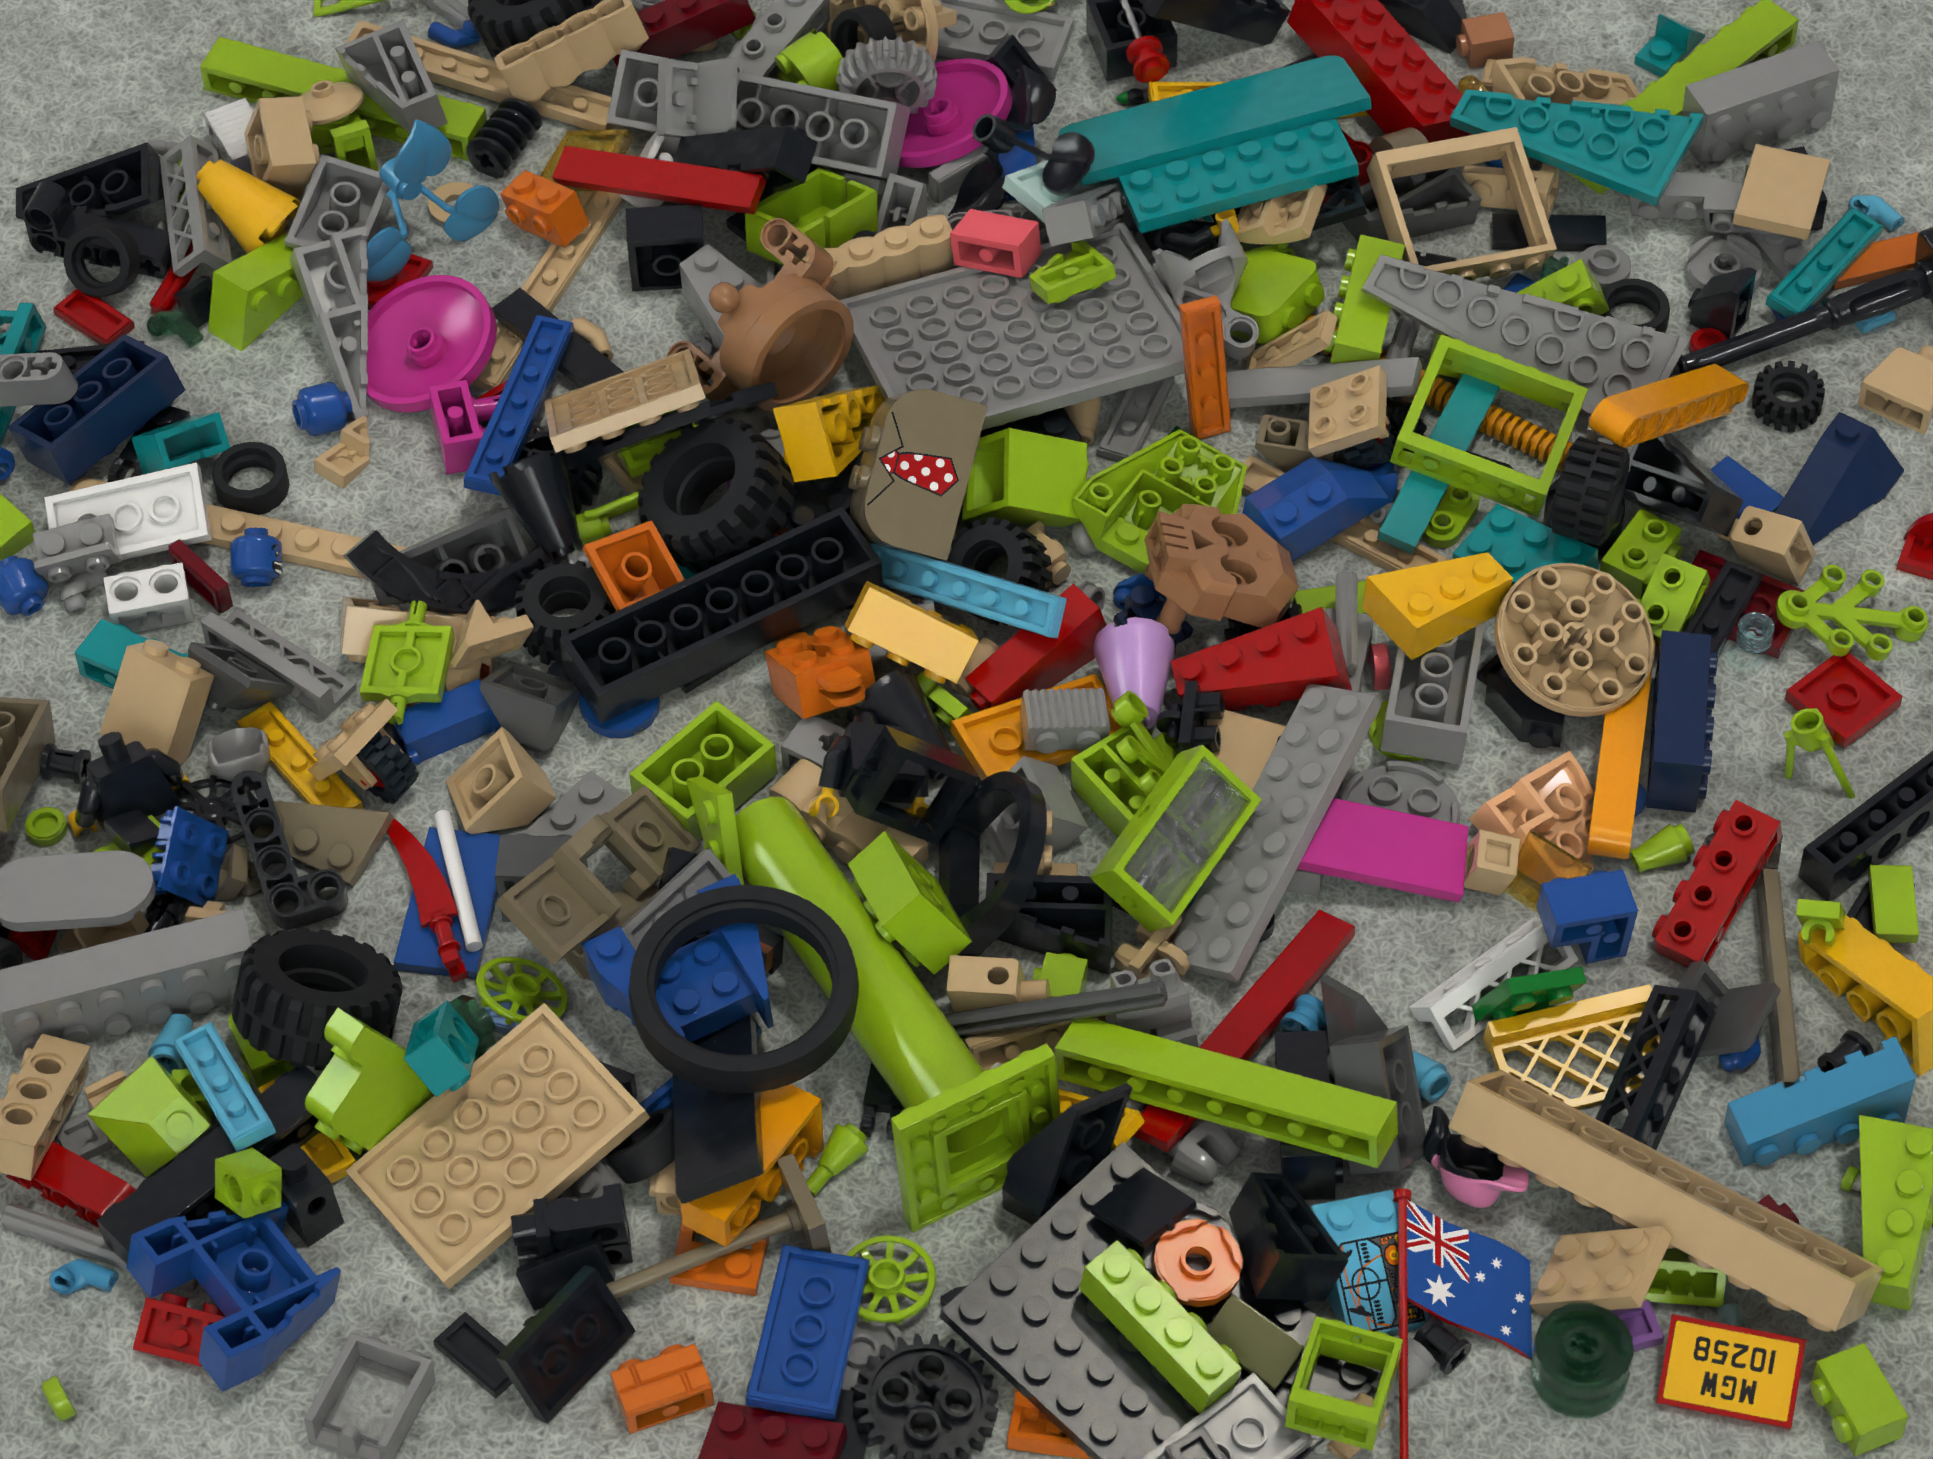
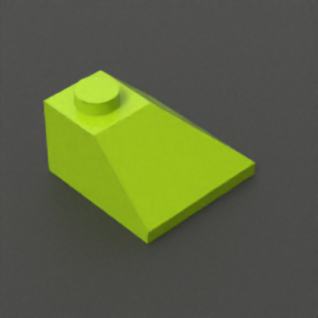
(150, 1117)

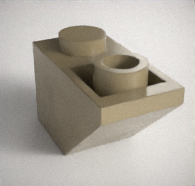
(1285, 442)

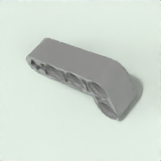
(35, 379)

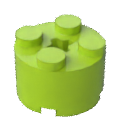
(810, 61)

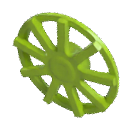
(518, 989)
(888, 1279)

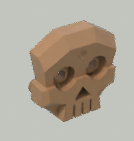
(1218, 568)

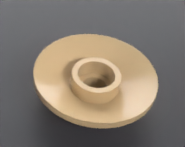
(332, 100)

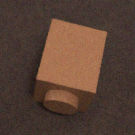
(1485, 39)

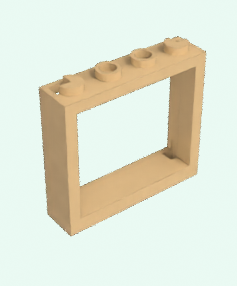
(1459, 152)

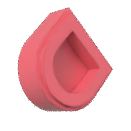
(1379, 665)

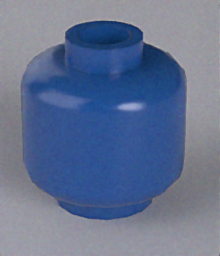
(321, 409)
(21, 586)

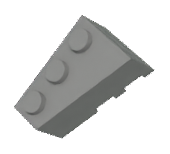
(393, 75)
(700, 275)

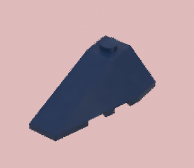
(1841, 477)

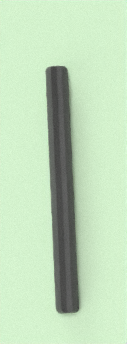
(1059, 1009)

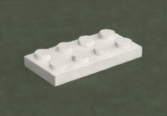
(145, 509)

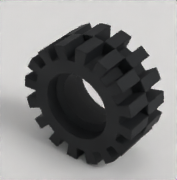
(1793, 380)

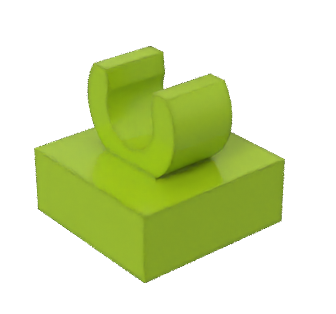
(1820, 914)

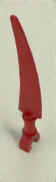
(432, 897)

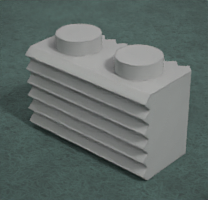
(1063, 719)

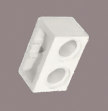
(149, 598)

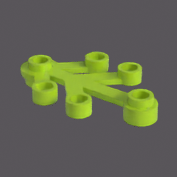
(1802, 609)
(1157, 754)

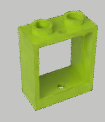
(1333, 1416)

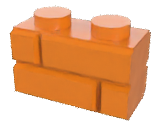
(661, 1387)

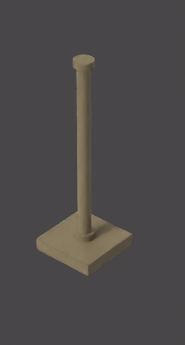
(799, 1215)

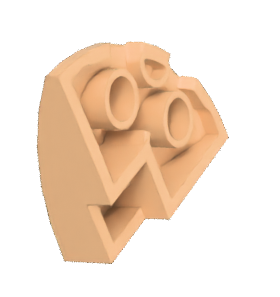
(1548, 802)

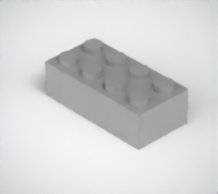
(1762, 101)
(1433, 700)

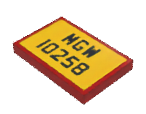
(1731, 1371)

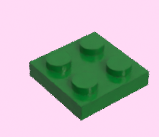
(1529, 994)

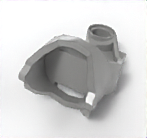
(1210, 275)

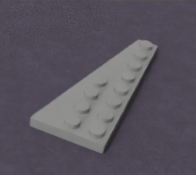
(1528, 329)

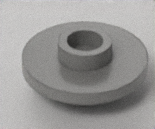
(1606, 263)

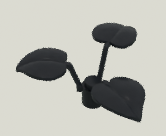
(1031, 104)

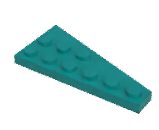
(1589, 139)

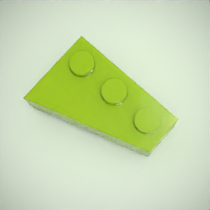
(252, 293)
(1109, 782)

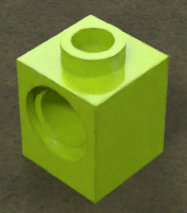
(248, 1183)

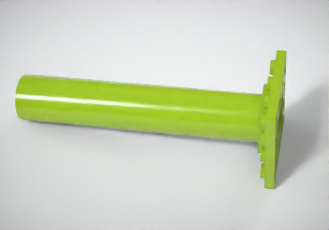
(956, 1116)

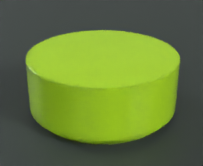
(46, 826)
(58, 1398)

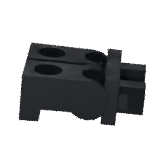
(570, 1222)

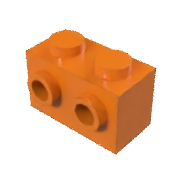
(544, 208)

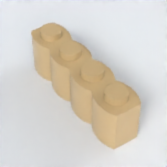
(567, 50)
(891, 257)
(846, 830)

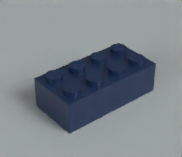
(112, 401)
(1681, 722)

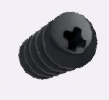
(503, 137)

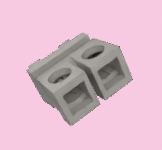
(1169, 1021)

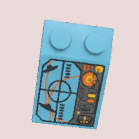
(1368, 1286)

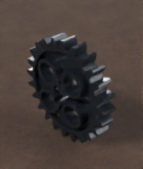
(957, 1383)

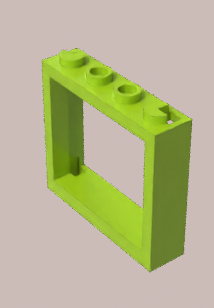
(1471, 471)

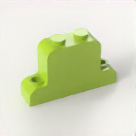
(1276, 291)
(364, 1086)

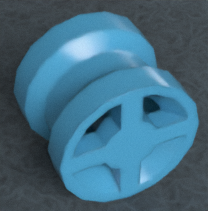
(1307, 1015)

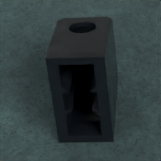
(302, 1184)

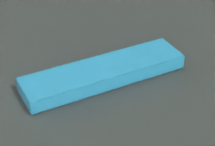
(224, 1087)

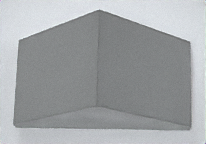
(902, 202)

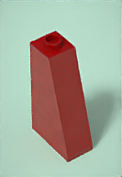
(1038, 660)

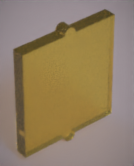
(1540, 863)

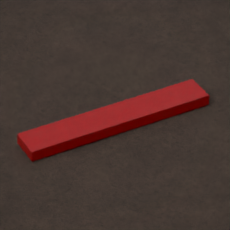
(659, 179)

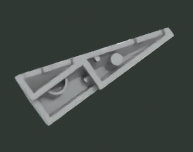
(336, 293)

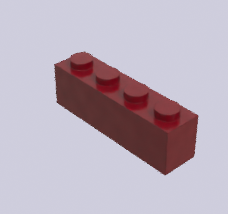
(685, 25)

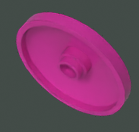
(961, 97)
(426, 337)

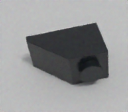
(1724, 302)
(1522, 715)

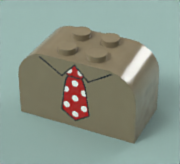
(915, 471)

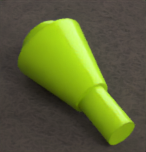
(842, 1149)

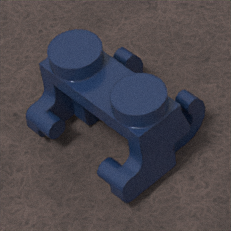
(1144, 605)

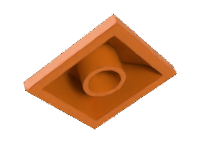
(633, 564)

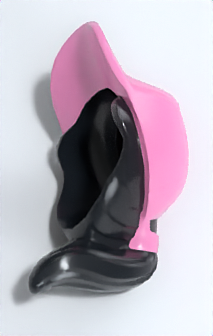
(1468, 1171)

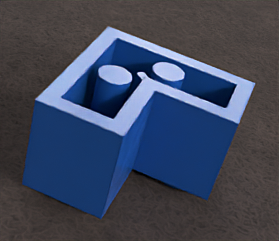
(1589, 912)

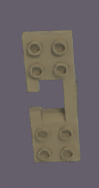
(565, 901)

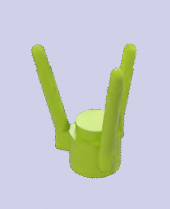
(595, 524)
(1812, 735)

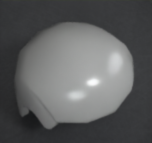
(238, 752)

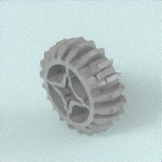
(889, 72)

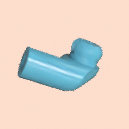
(1877, 210)

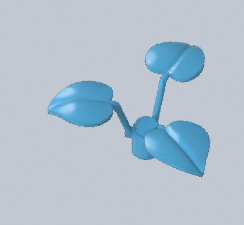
(424, 155)

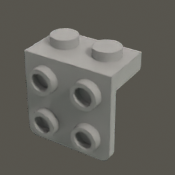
(697, 97)

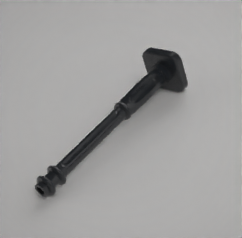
(1842, 310)

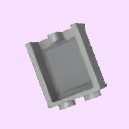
(369, 1399)

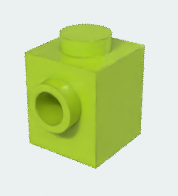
(1065, 974)

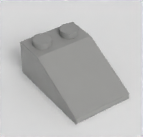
(339, 200)

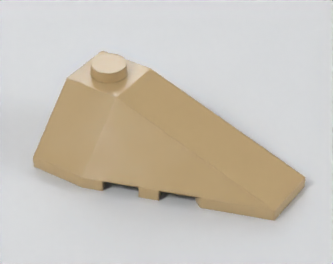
(1528, 81)
(361, 614)

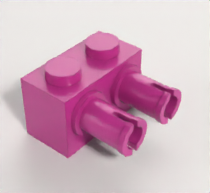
(457, 421)

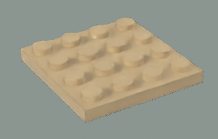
(622, 401)

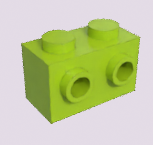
(1571, 286)
(1638, 547)
(1672, 594)
(1858, 1400)

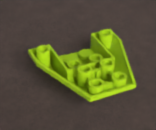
(1174, 471)

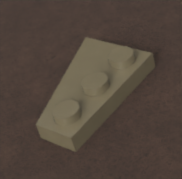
(331, 836)

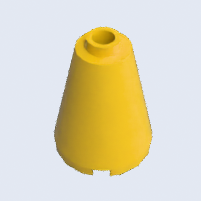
(246, 204)

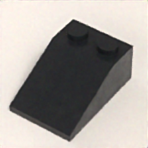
(1065, 1150)

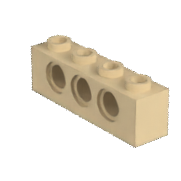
(39, 1102)

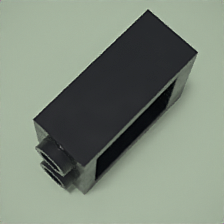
(883, 765)

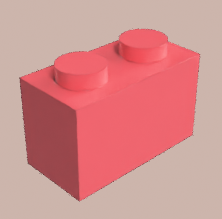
(996, 243)

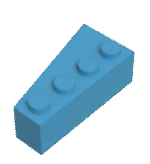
(1821, 1106)

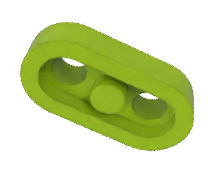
(1455, 514)

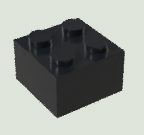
(660, 241)

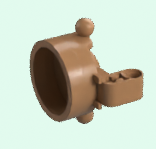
(780, 332)

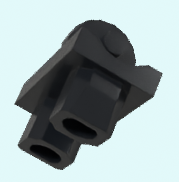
(1188, 720)

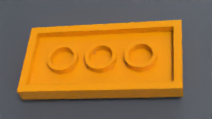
(995, 735)

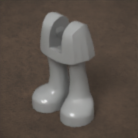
(1196, 1152)

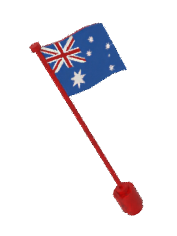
(1460, 1281)

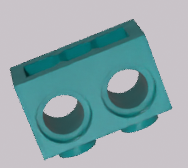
(442, 1049)

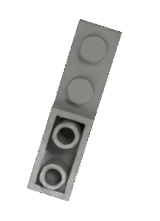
(1697, 197)

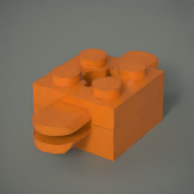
(819, 671)

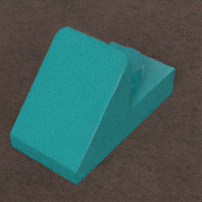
(1669, 45)

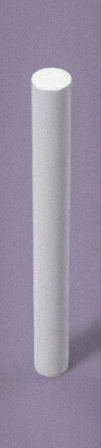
(458, 880)

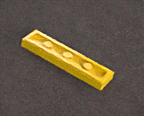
(294, 756)

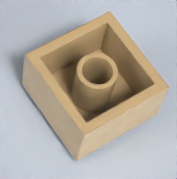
(282, 144)

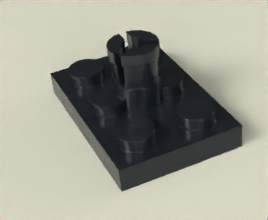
(565, 1344)

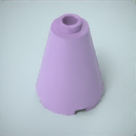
(1136, 660)

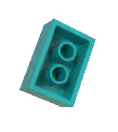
(1523, 544)

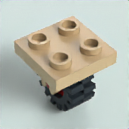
(1352, 417)
(367, 754)

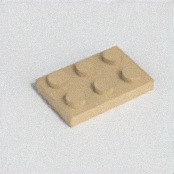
(1602, 1269)

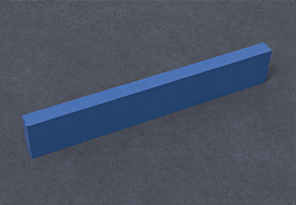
(519, 402)

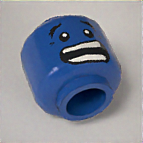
(256, 558)

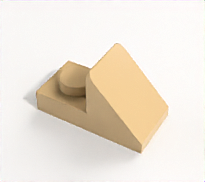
(485, 639)

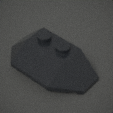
(1429, 20)

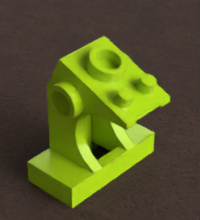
(348, 139)

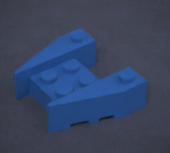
(702, 982)
(249, 1275)

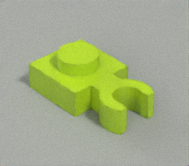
(947, 705)

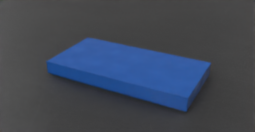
(419, 945)
(808, 1333)

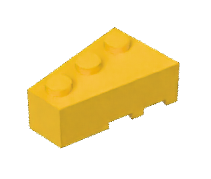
(1435, 600)
(911, 633)

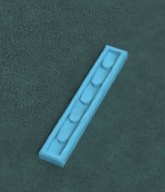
(972, 591)

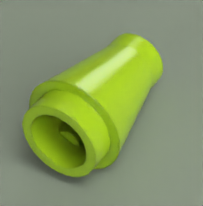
(1665, 848)

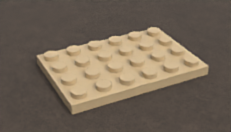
(512, 1134)

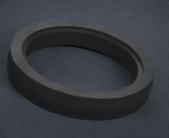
(753, 1071)

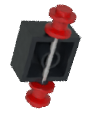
(1130, 40)

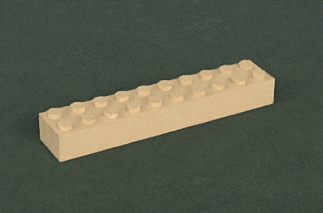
(1651, 1189)

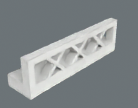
(1482, 973)

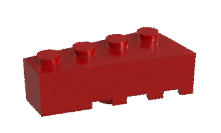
(1269, 663)

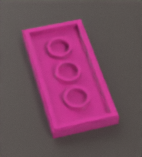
(1389, 850)

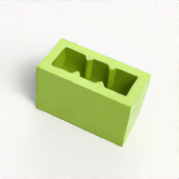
(1685, 1282)

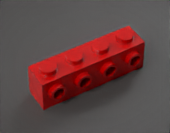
(1717, 886)

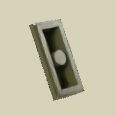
(1256, 1342)

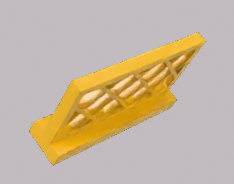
(1562, 1024)

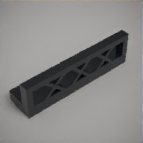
(1664, 1068)

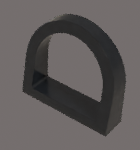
(961, 857)

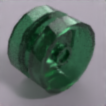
(1581, 1360)

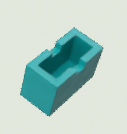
(181, 442)

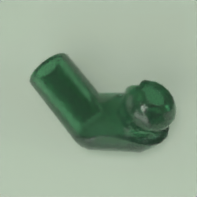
(174, 323)

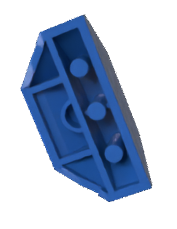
(1314, 503)

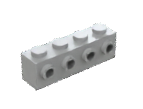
(774, 31)

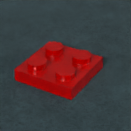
(1846, 696)

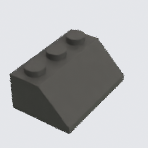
(1384, 1067)

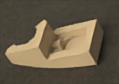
(348, 457)

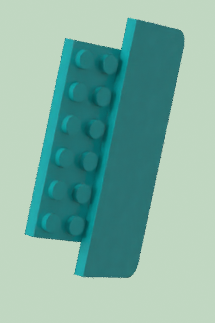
(1228, 142)

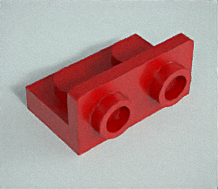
(173, 1329)

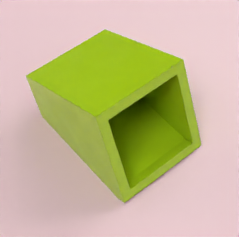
(1025, 478)

